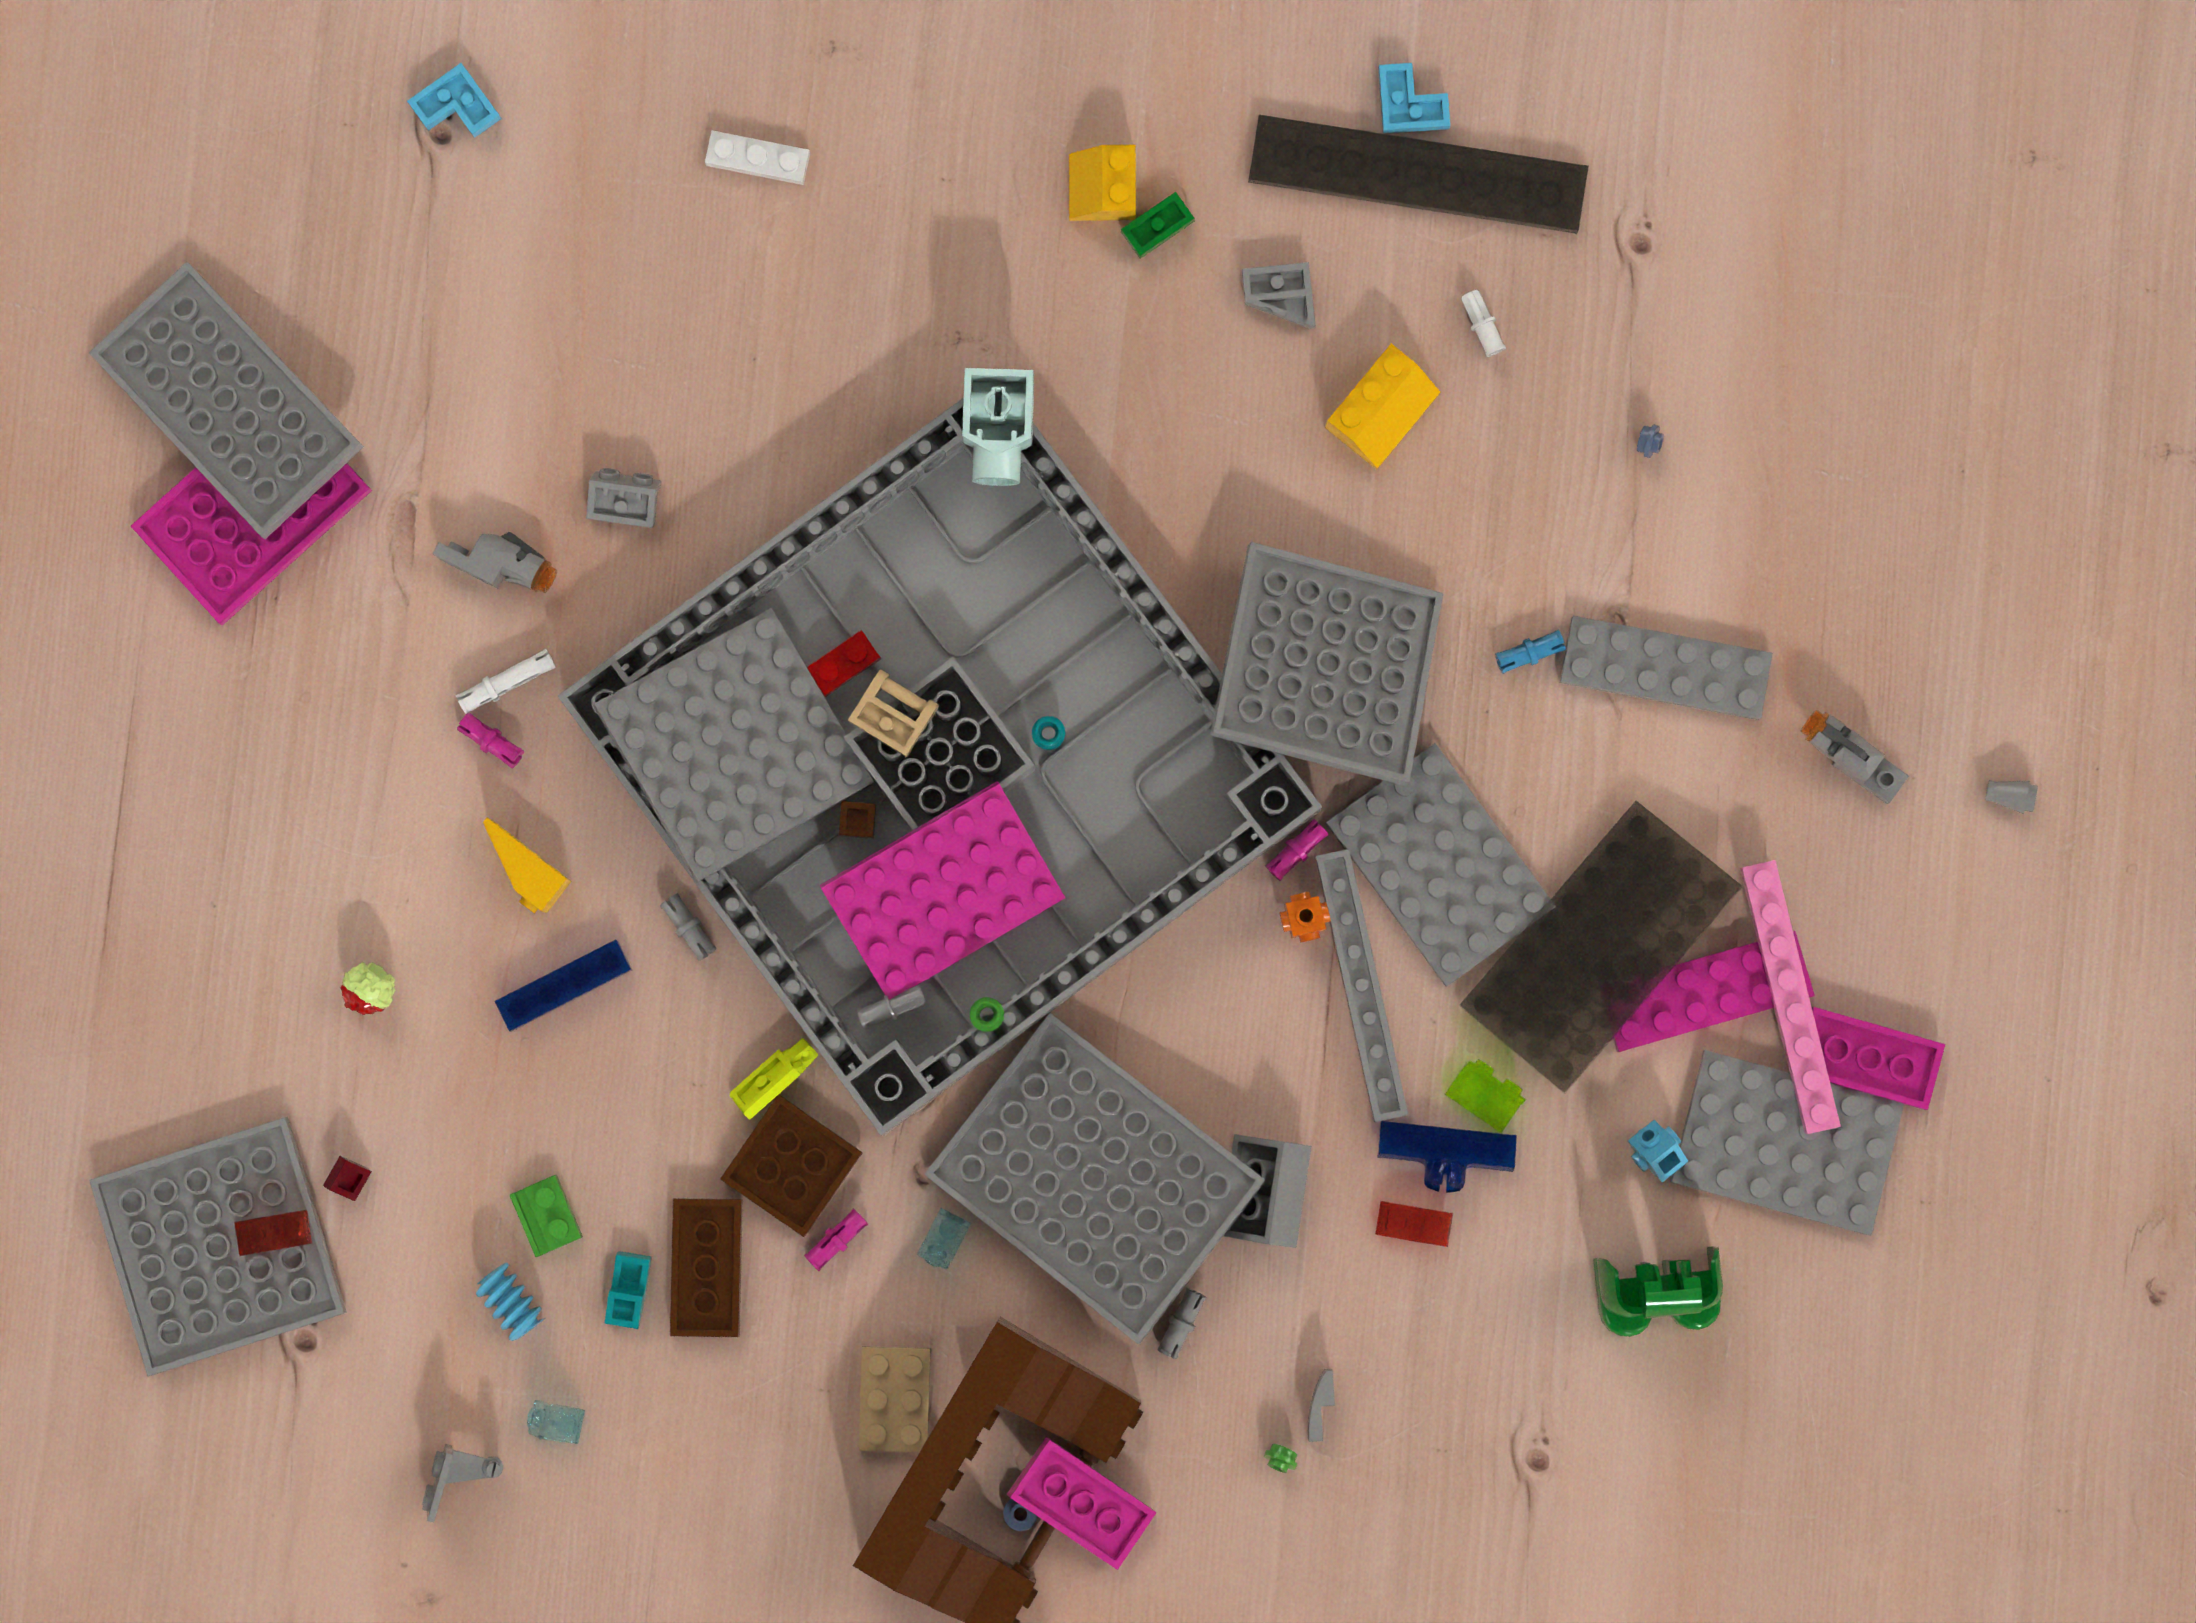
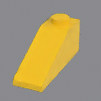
(528, 872)

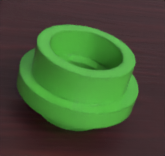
(978, 1006)
(1281, 1458)

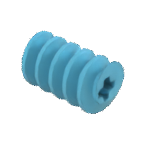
(509, 1302)

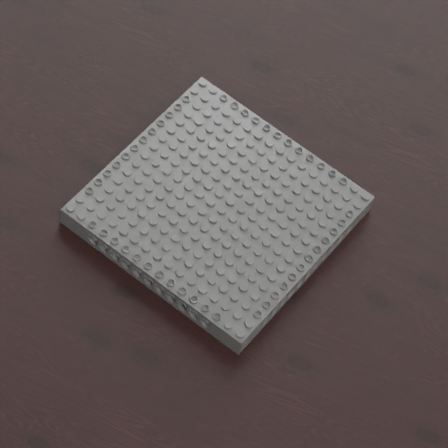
(1001, 617)

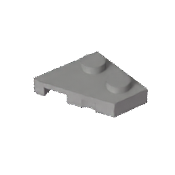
(1281, 292)

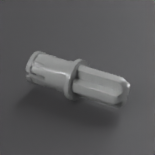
(891, 1008)

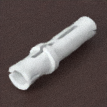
(505, 681)

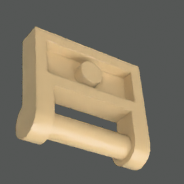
(888, 723)

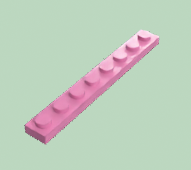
(1790, 997)

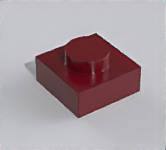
(347, 1178)

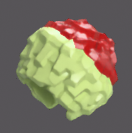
(367, 988)

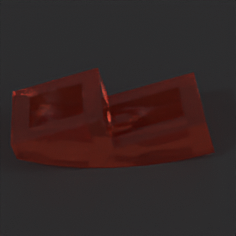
(1414, 1223)
(273, 1232)

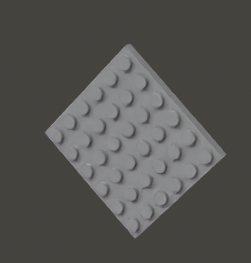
(1327, 664)
(733, 744)
(180, 1251)

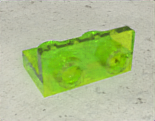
(1485, 1095)

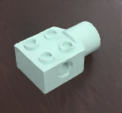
(997, 422)

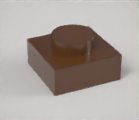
(857, 819)

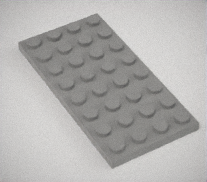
(226, 400)

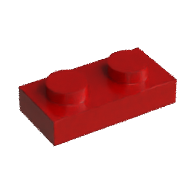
(843, 663)

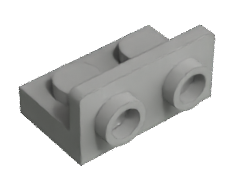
(623, 498)

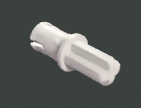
(1483, 323)

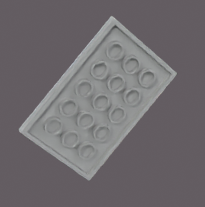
(1440, 865)
(1752, 1147)

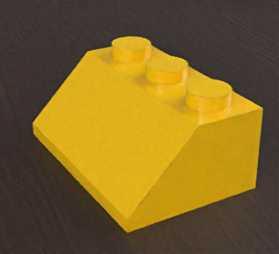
(1383, 406)

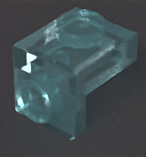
(943, 1239)
(555, 1422)

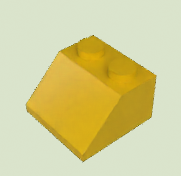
(1103, 183)

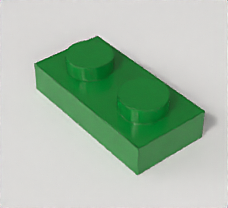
(1157, 225)

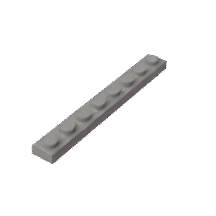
(1361, 985)

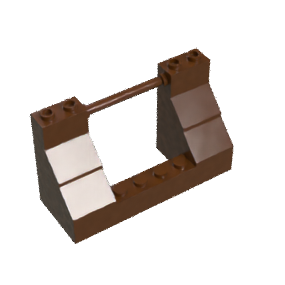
(936, 1563)

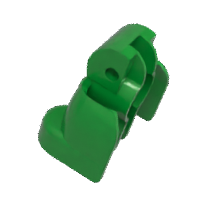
(1685, 1295)

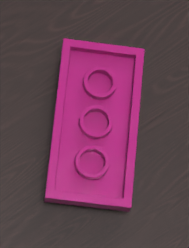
(1878, 1059)
(1081, 1503)

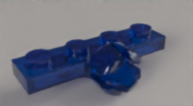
(1446, 1151)

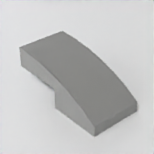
(1322, 1396)

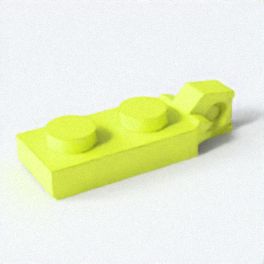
(772, 1077)

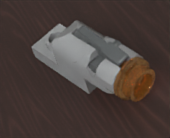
(500, 558)
(1854, 756)

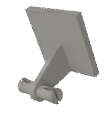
(454, 1467)

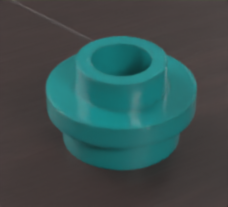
(1040, 725)

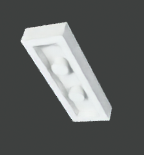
(757, 157)

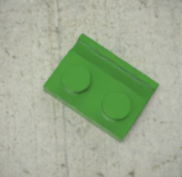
(546, 1216)

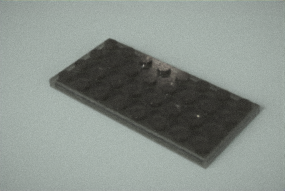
(1601, 948)

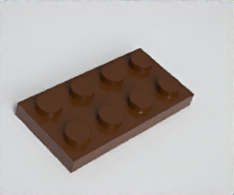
(706, 1267)

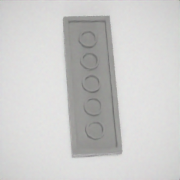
(1666, 668)

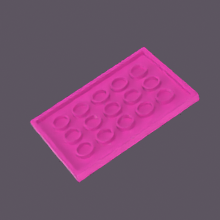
(221, 553)
(942, 891)

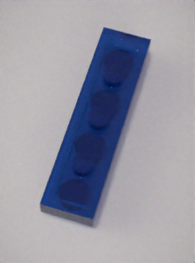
(563, 985)

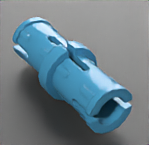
(1530, 651)

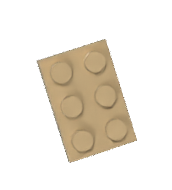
(894, 1399)

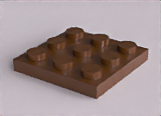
(791, 1165)

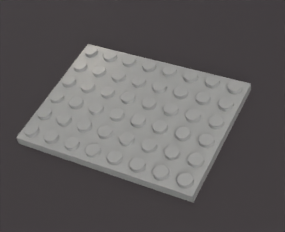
(1095, 1178)

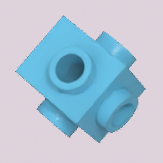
(1657, 1150)

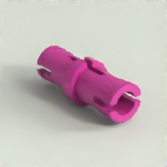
(490, 740)
(1296, 850)
(836, 1239)

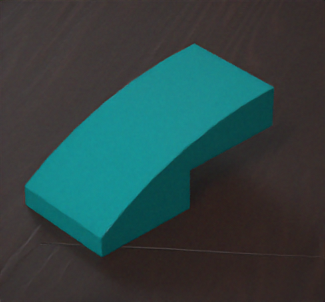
(628, 1289)

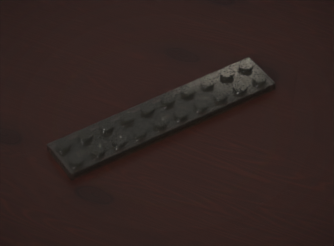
(1418, 174)

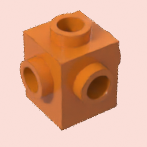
(1291, 920)

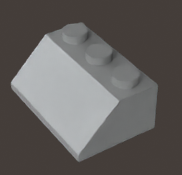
(1276, 1208)

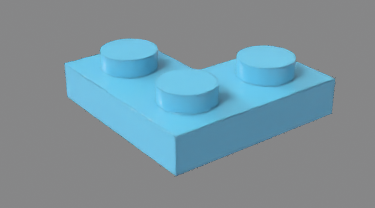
(455, 93)
(1403, 109)

